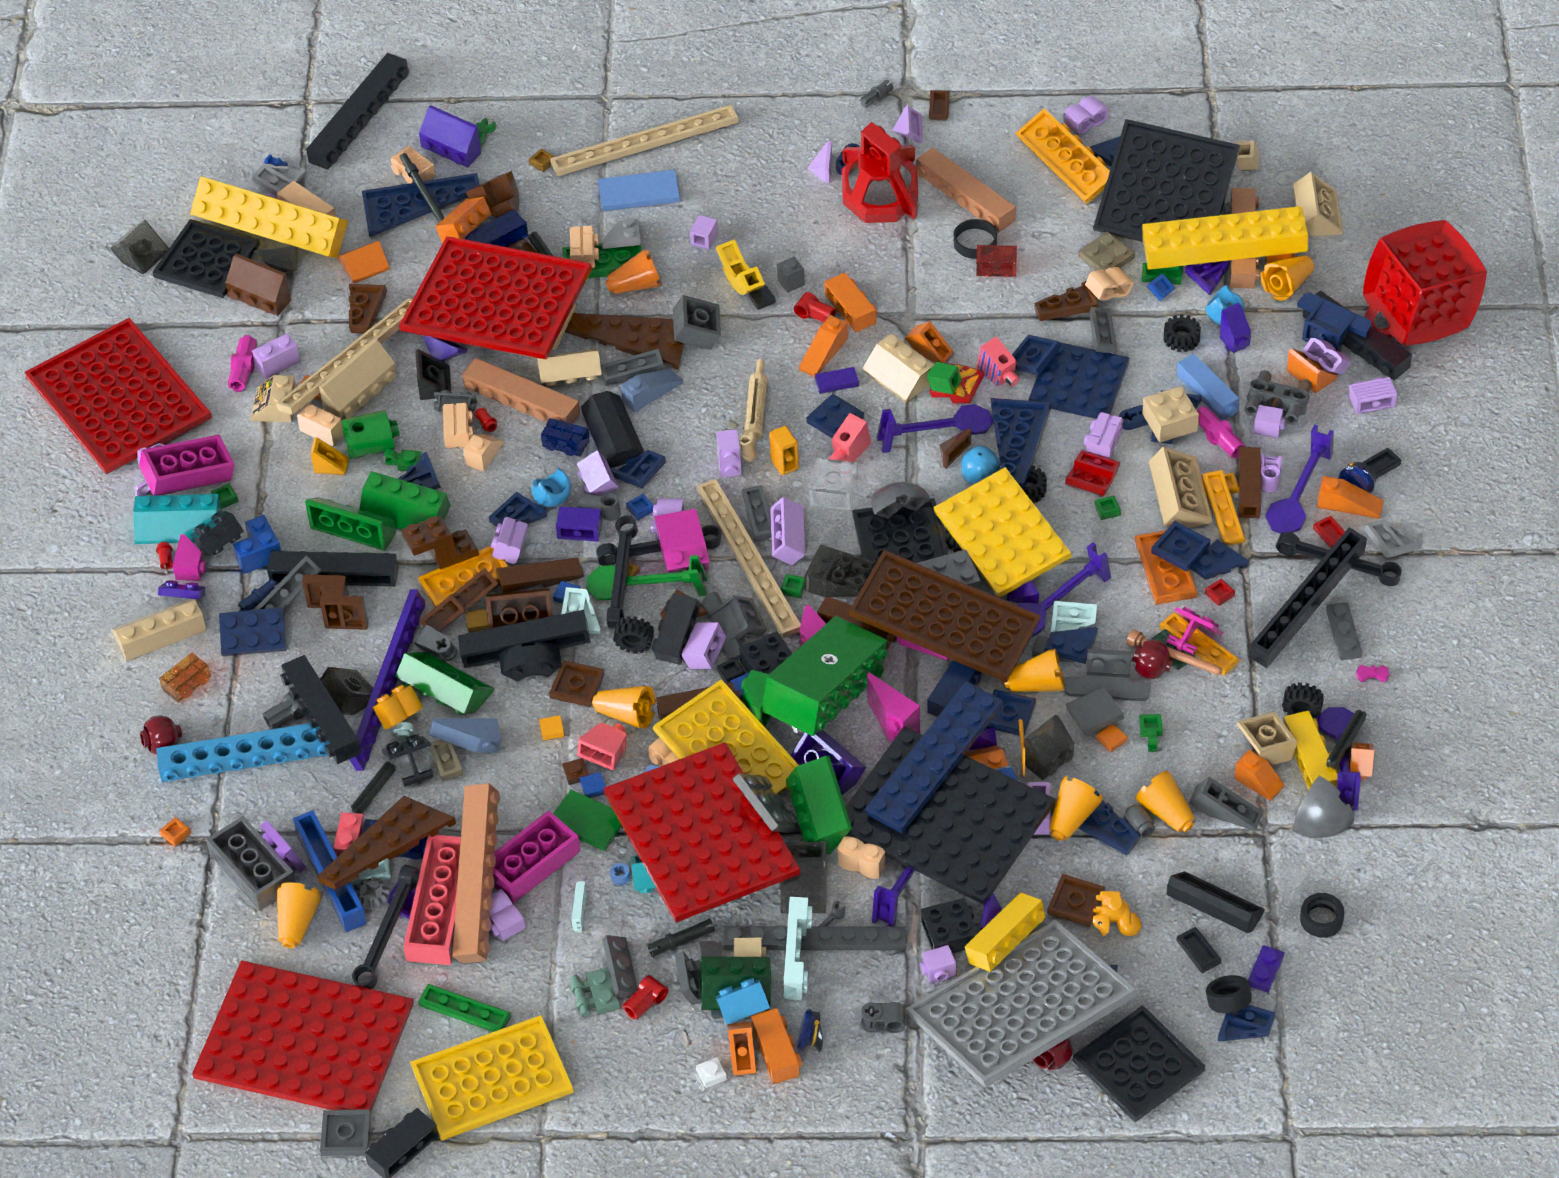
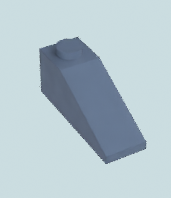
(648, 387)
(469, 733)

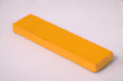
(1223, 508)
(1206, 647)

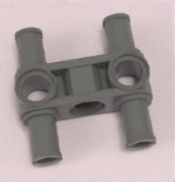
(1280, 396)

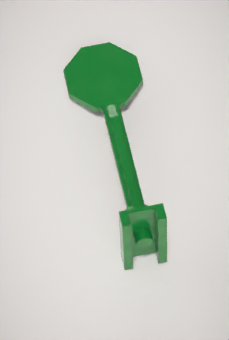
(601, 579)

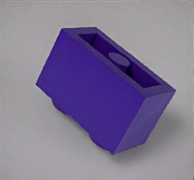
(579, 523)

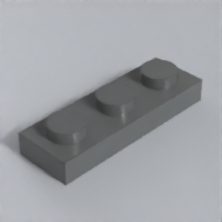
(1102, 330)
(632, 366)
(757, 512)
(1344, 631)
(620, 966)

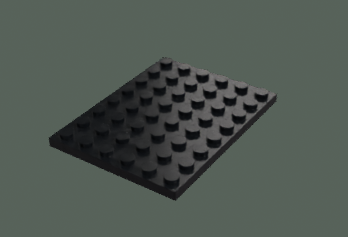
(965, 830)

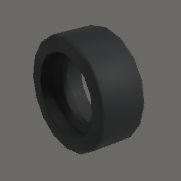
(1317, 929)
(1228, 994)

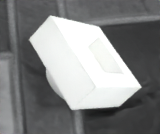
(711, 1072)

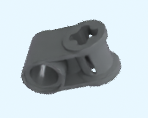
(436, 643)
(885, 1017)

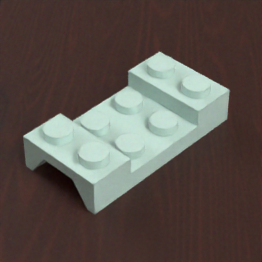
(798, 921)

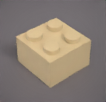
(1170, 414)

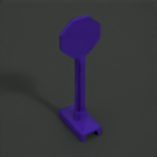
(966, 417)
(1288, 514)
(1097, 565)
(1333, 723)
(886, 900)

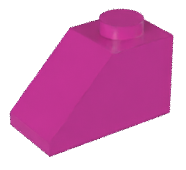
(188, 561)
(810, 624)

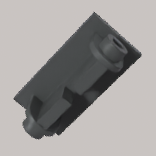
(448, 397)

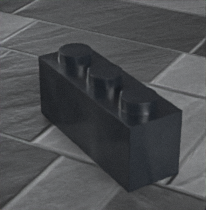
(675, 628)
(401, 1143)

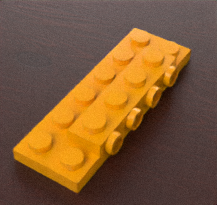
(1065, 155)

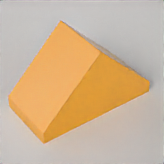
(327, 458)

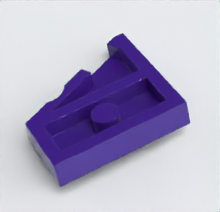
(1207, 274)

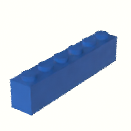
(321, 855)

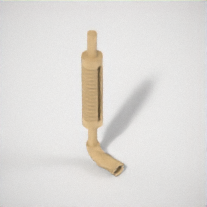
(754, 412)

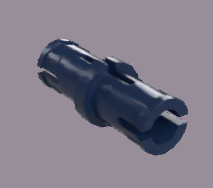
(257, 596)

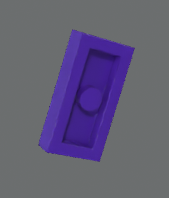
(173, 589)
(1266, 968)

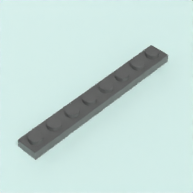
(823, 937)

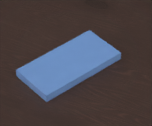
(638, 190)

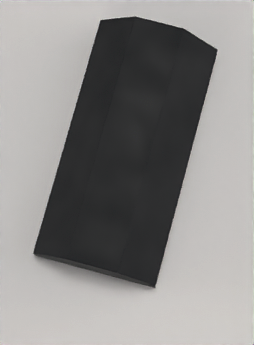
(611, 428)
(1214, 901)

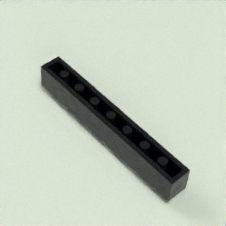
(357, 111)
(1307, 597)

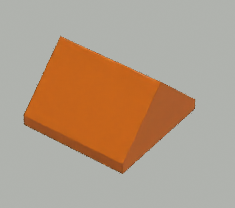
(364, 262)
(1305, 368)

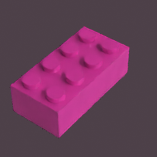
(186, 465)
(533, 855)

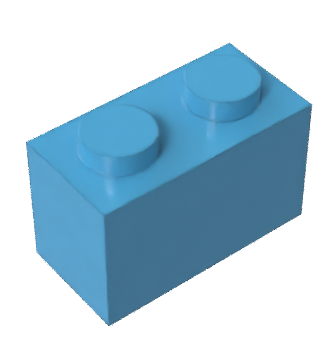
(742, 1001)

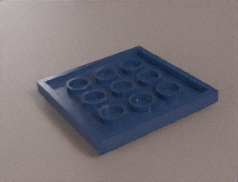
(1081, 381)

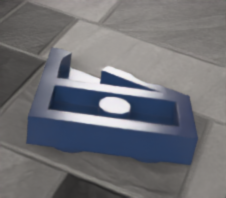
(640, 469)
(518, 508)
(1072, 643)

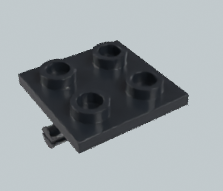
(412, 744)

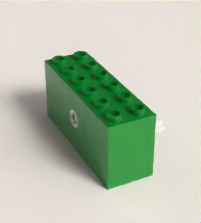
(823, 676)

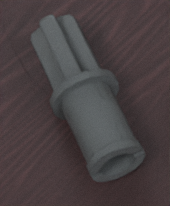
(876, 93)

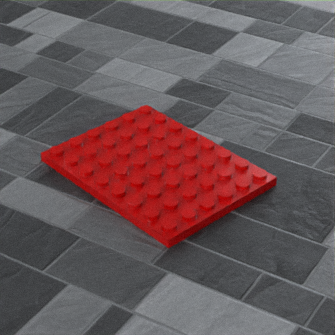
(496, 297)
(117, 395)
(699, 833)
(303, 1038)

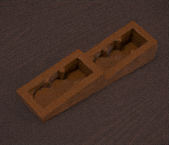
(544, 573)
(460, 601)

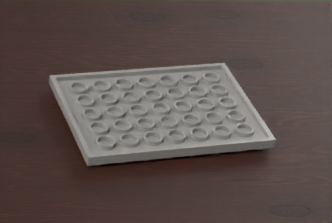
(1023, 1005)

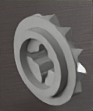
(367, 900)

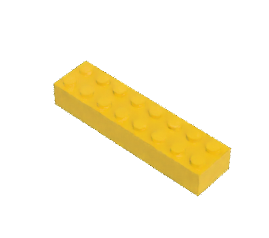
(269, 217)
(1225, 237)

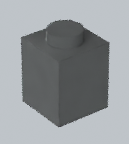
(790, 274)

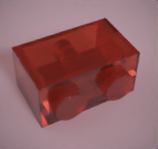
(996, 260)

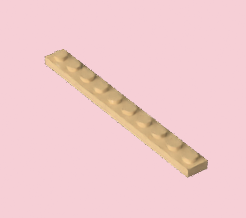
(644, 140)
(310, 387)
(749, 558)

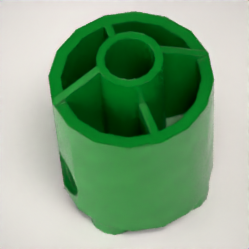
(369, 434)

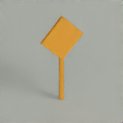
(1022, 749)

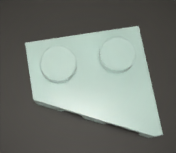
(578, 600)
(1073, 616)

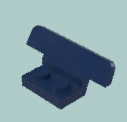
(1330, 321)

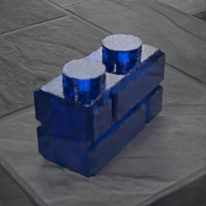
(565, 437)

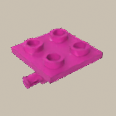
(1195, 621)

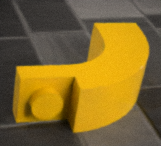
(737, 271)

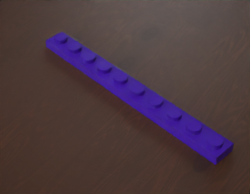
(386, 678)

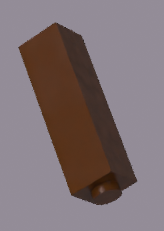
(1249, 482)
(832, 607)
(670, 703)

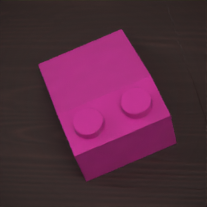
(680, 538)
(891, 708)

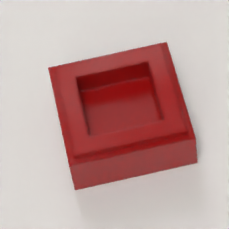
(1219, 592)

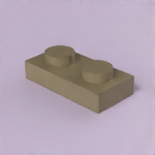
(445, 760)

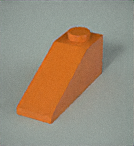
(825, 345)
(1345, 497)

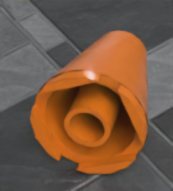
(634, 275)

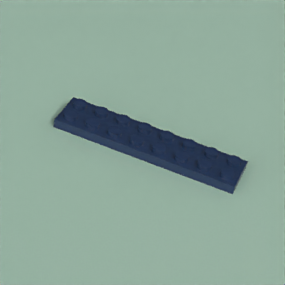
(933, 757)

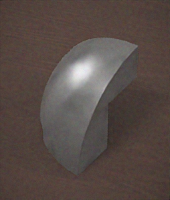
(893, 496)
(1322, 812)

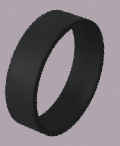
(972, 224)

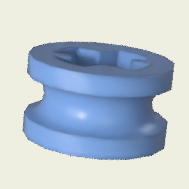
(622, 879)

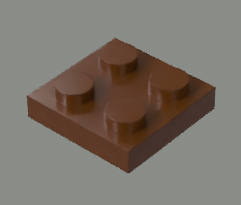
(576, 683)
(1075, 900)

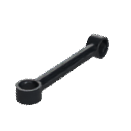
(651, 547)
(1319, 553)
(615, 611)
(407, 881)

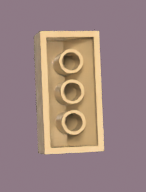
(358, 381)
(1179, 488)
(159, 629)

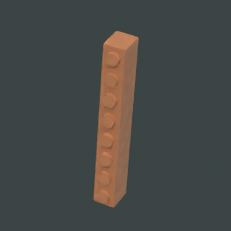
(476, 873)

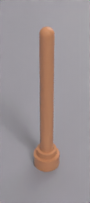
(1137, 638)

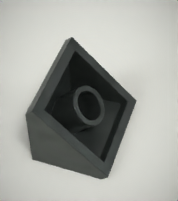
(431, 375)

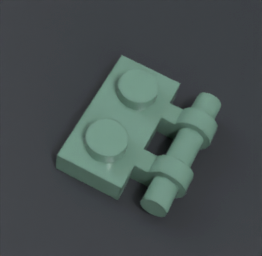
(601, 989)

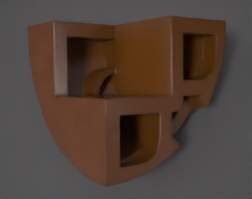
(499, 193)

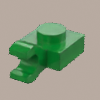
(484, 128)
(404, 459)
(1151, 727)

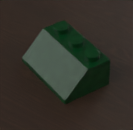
(723, 972)

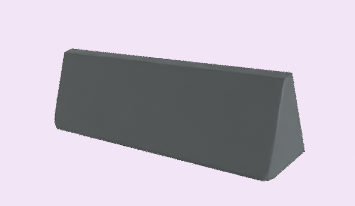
(289, 586)

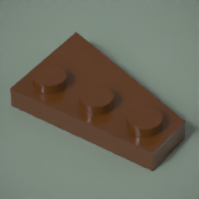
(1070, 303)
(364, 305)

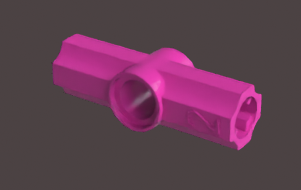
(242, 363)
(1219, 432)

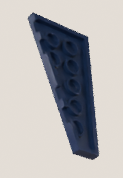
(402, 203)
(1018, 434)

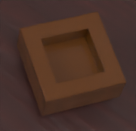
(574, 770)

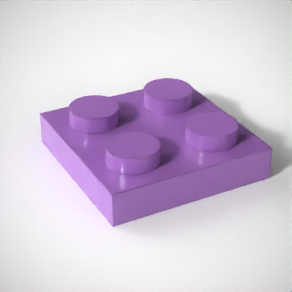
(281, 847)

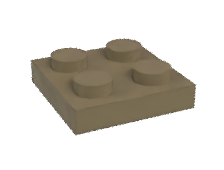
(1106, 253)

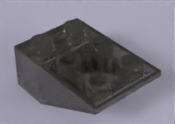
(836, 573)
(812, 879)

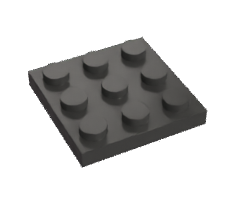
(767, 803)

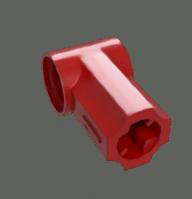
(811, 307)
(648, 993)

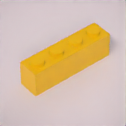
(1310, 748)
(1005, 932)

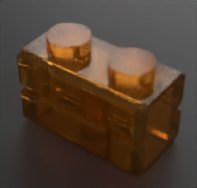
(185, 677)

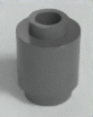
(1139, 820)

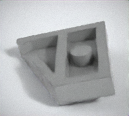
(277, 177)
(623, 234)
(1391, 540)

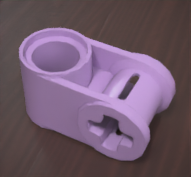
(1270, 472)

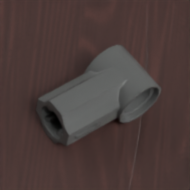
(607, 503)
(282, 712)

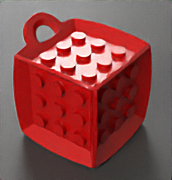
(1424, 283)

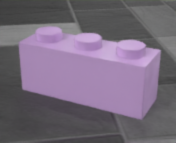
(787, 531)

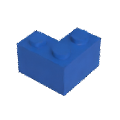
(255, 550)

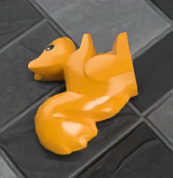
(1117, 910)

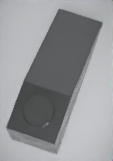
(1224, 804)

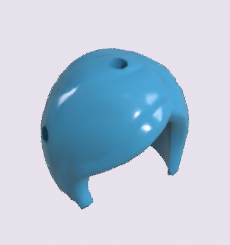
(1221, 301)
(976, 467)
(551, 490)

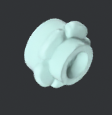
(403, 730)

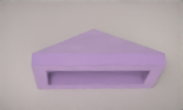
(910, 124)
(822, 163)

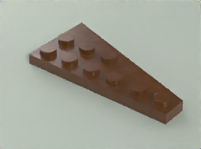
(629, 334)
(387, 838)

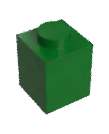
(944, 378)

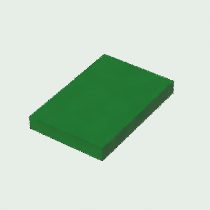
(589, 819)

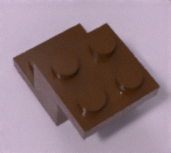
(436, 538)
(333, 598)

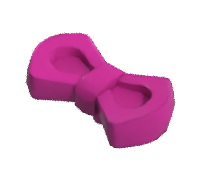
(1380, 673)

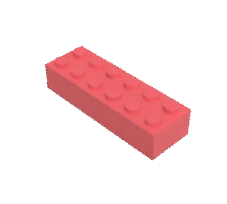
(434, 904)

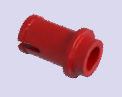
(488, 423)
(164, 551)

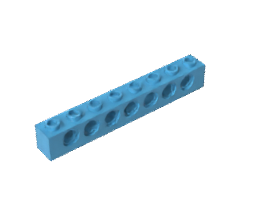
(238, 752)

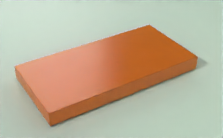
(1165, 580)

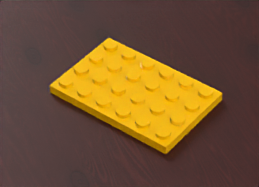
(1002, 532)
(719, 718)
(491, 1077)

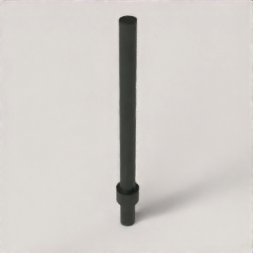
(412, 171)

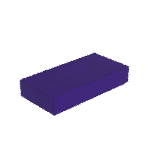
(836, 380)

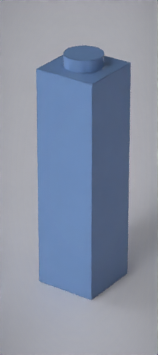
(1205, 383)

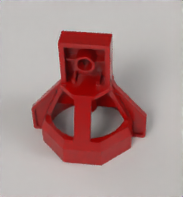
(880, 160)

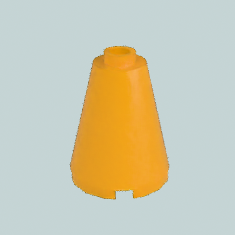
(1286, 276)
(1038, 674)
(627, 705)
(1167, 802)
(1072, 807)
(295, 912)

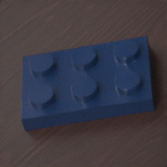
(252, 631)

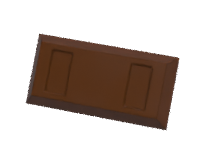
(939, 105)

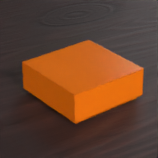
(1111, 737)
(175, 831)

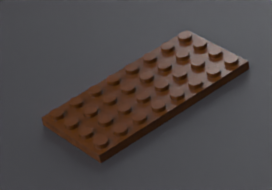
(945, 616)

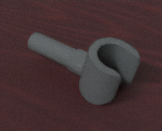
(835, 914)

